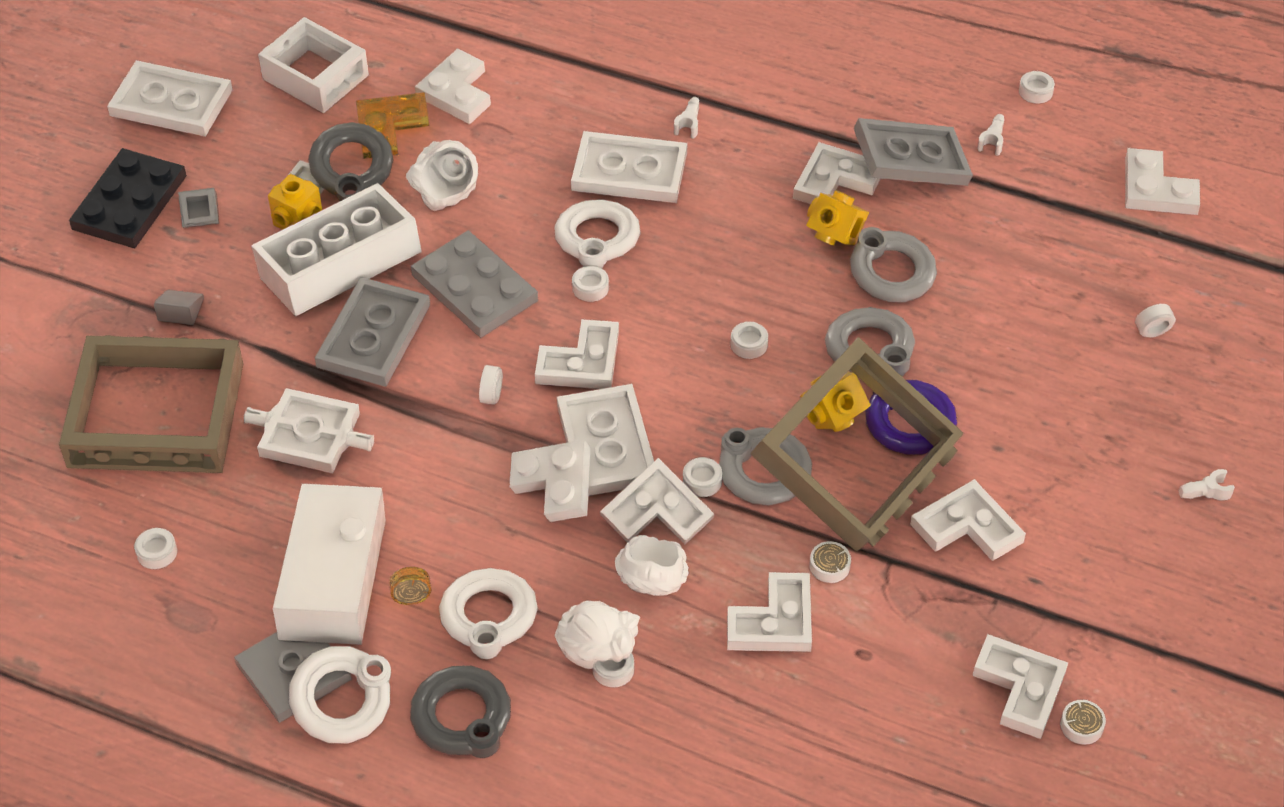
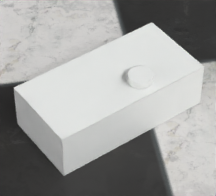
(336, 248)
(330, 564)

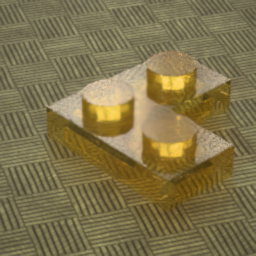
(392, 114)

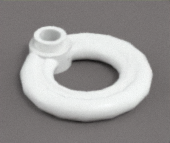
(594, 250)
(488, 632)
(340, 659)

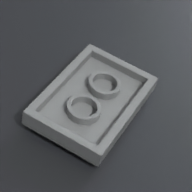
(912, 152)
(474, 283)
(372, 331)

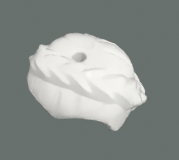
(440, 178)
(652, 565)
(596, 633)

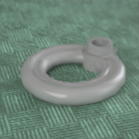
(872, 245)
(895, 354)
(735, 454)

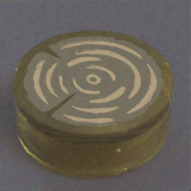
(410, 585)

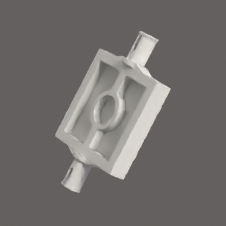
(308, 430)

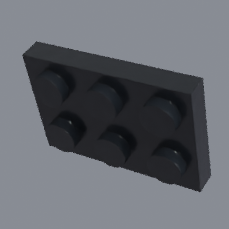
(128, 198)

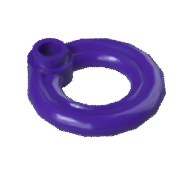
(899, 441)

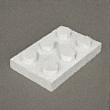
(170, 98)
(629, 167)
(614, 431)

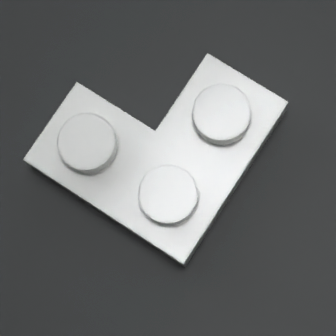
(451, 88)
(833, 168)
(1150, 190)
(585, 366)
(558, 470)
(660, 495)
(968, 512)
(781, 625)
(1029, 675)

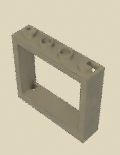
(899, 396)
(152, 451)

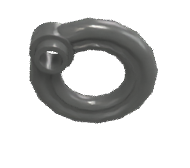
(344, 133)
(461, 742)

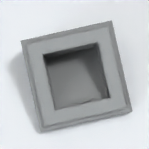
(198, 207)
(178, 306)

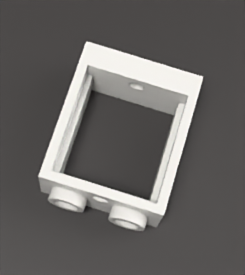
(322, 92)

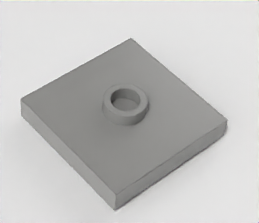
(271, 668)

